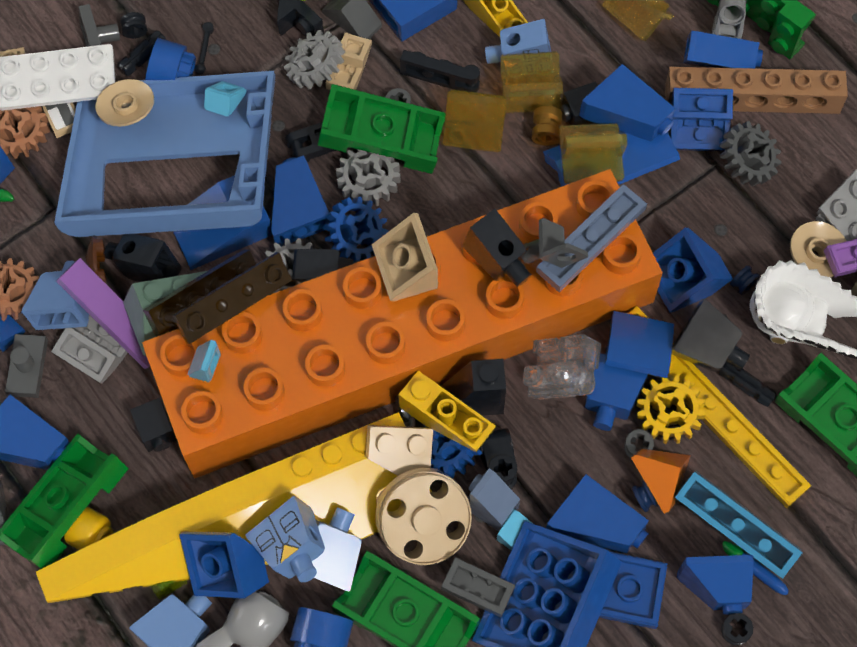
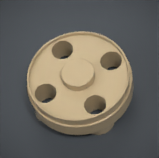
(423, 516)

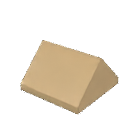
(406, 260)

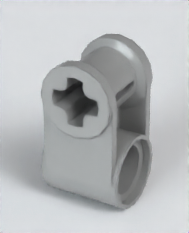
(730, 20)

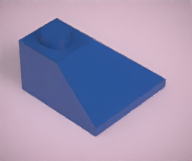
(689, 270)
(223, 564)
(720, 581)

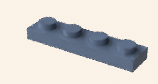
(595, 235)

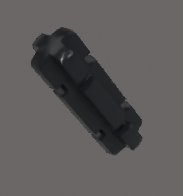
(139, 54)
(748, 384)

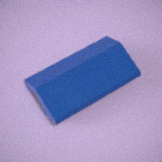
(638, 158)

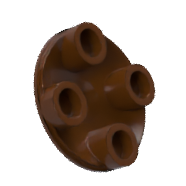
(95, 255)

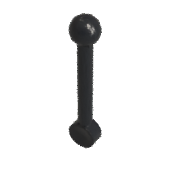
(208, 29)

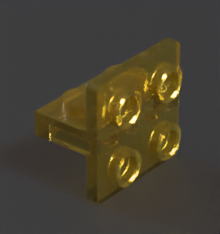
(639, 15)
(531, 80)
(474, 120)
(591, 151)

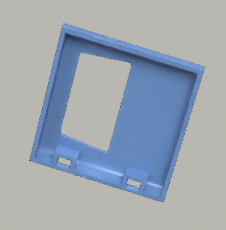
(172, 130)

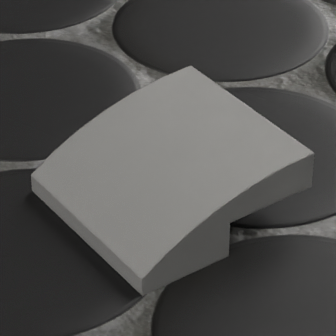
(90, 350)

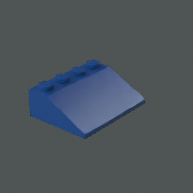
(556, 592)

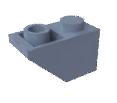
(492, 499)

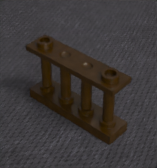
(217, 295)

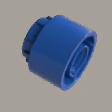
(170, 61)
(320, 629)

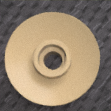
(124, 102)
(814, 237)

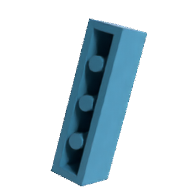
(739, 524)

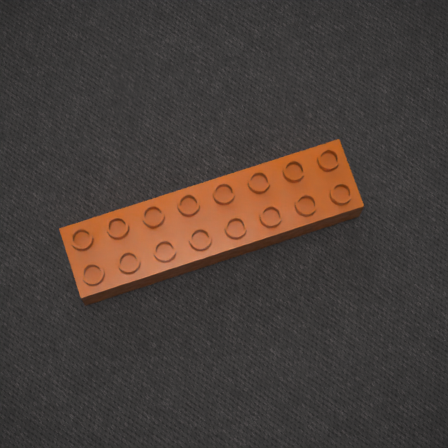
(347, 349)

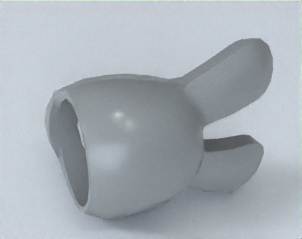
(250, 623)

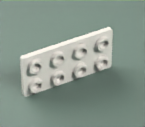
(55, 76)

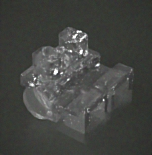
(563, 367)

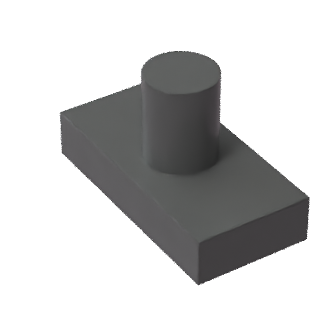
(96, 35)
(26, 366)
(478, 587)

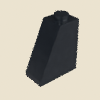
(480, 386)

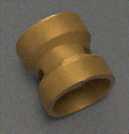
(547, 125)

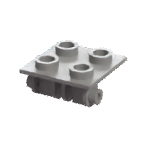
(841, 208)

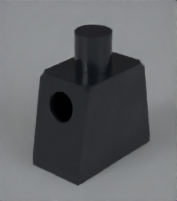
(497, 248)
(143, 258)
(710, 340)

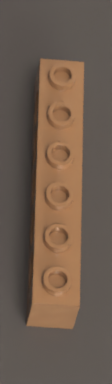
(767, 88)

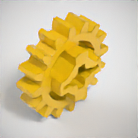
(681, 416)

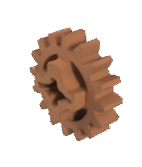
(31, 130)
(20, 287)

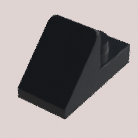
(299, 14)
(316, 262)

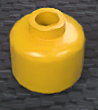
(88, 529)

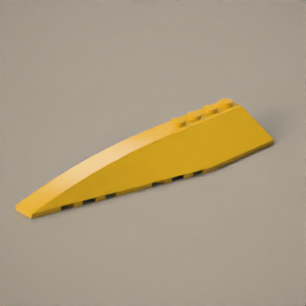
(152, 549)

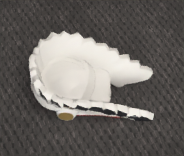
(794, 306)

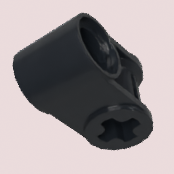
(499, 456)

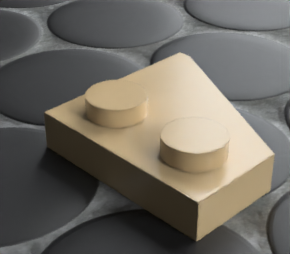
(399, 447)

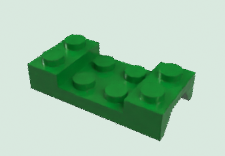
(783, 19)
(382, 127)
(827, 404)
(59, 500)
(403, 608)

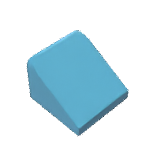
(223, 98)
(205, 361)
(511, 529)

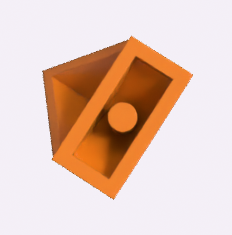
(662, 474)

